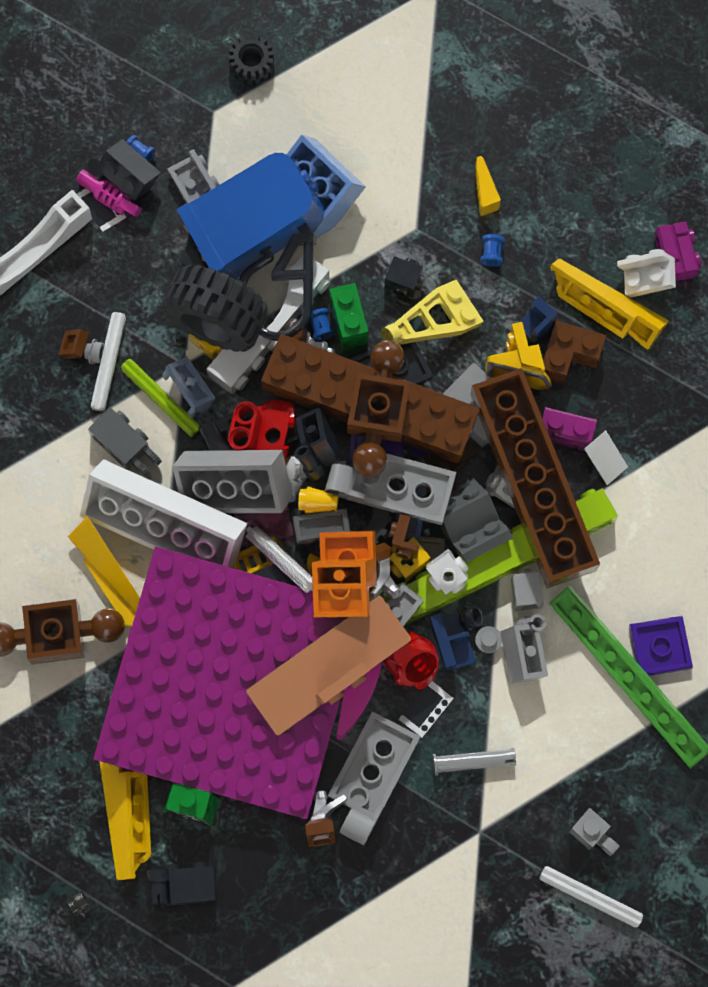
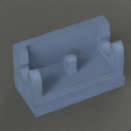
(190, 385)

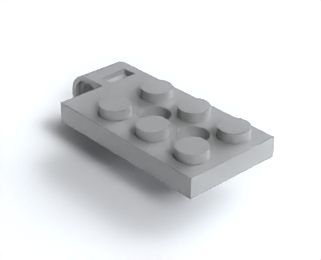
(377, 493)
(365, 796)

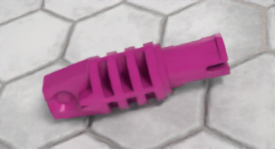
(108, 194)

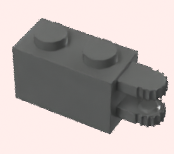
(122, 441)

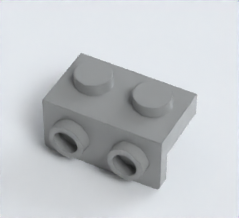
(191, 177)

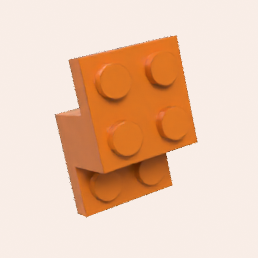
(344, 574)

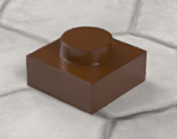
(73, 344)

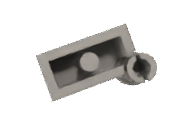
(525, 650)

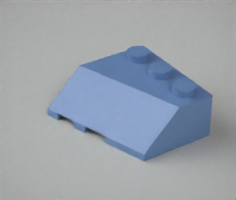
(335, 182)

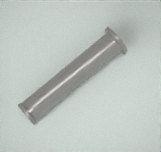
(474, 760)

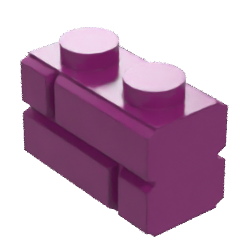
(678, 243)
(568, 428)

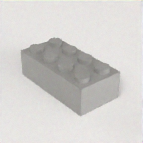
(235, 480)

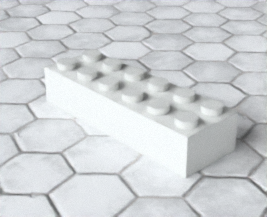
(160, 516)

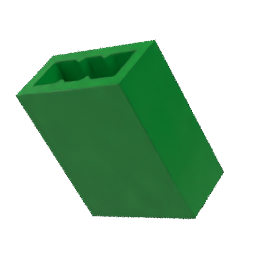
(348, 320)

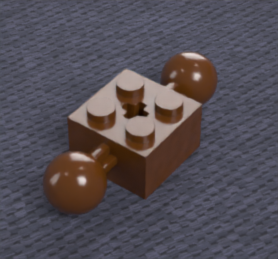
(369, 391)
(68, 644)

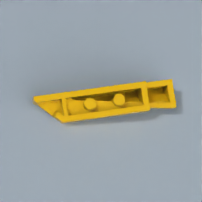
(607, 305)
(106, 570)
(127, 818)

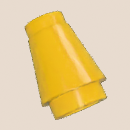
(315, 500)

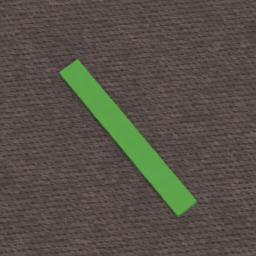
(630, 676)

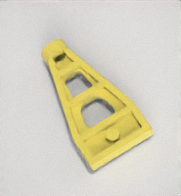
(454, 303)

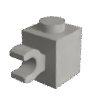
(591, 831)

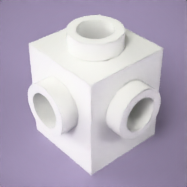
(448, 563)

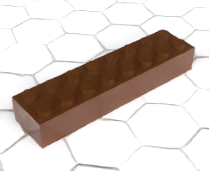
(328, 380)
(534, 478)

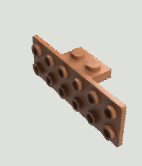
(328, 667)

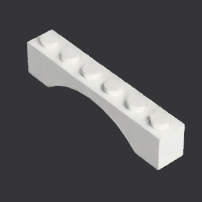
(56, 227)
(232, 368)

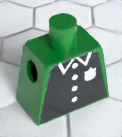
(191, 803)

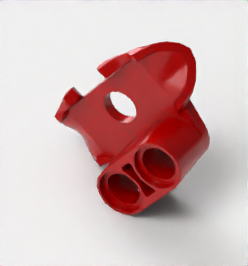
(272, 415)

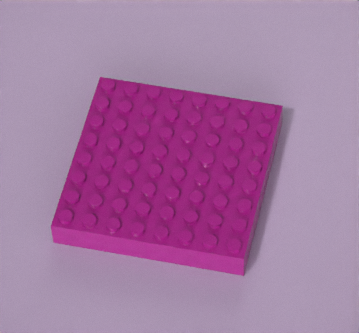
(184, 680)

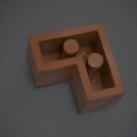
(571, 345)

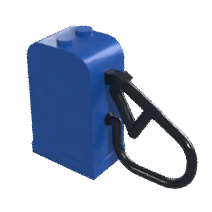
(254, 218)

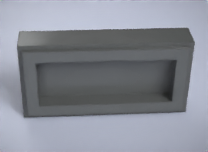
(310, 525)

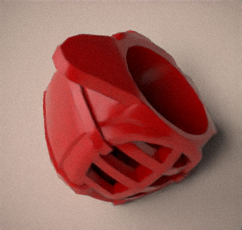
(414, 662)

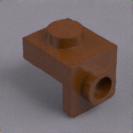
(398, 533)

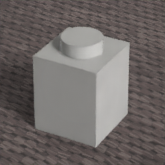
(527, 590)

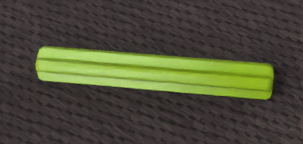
(160, 397)

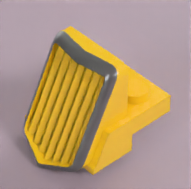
(519, 356)

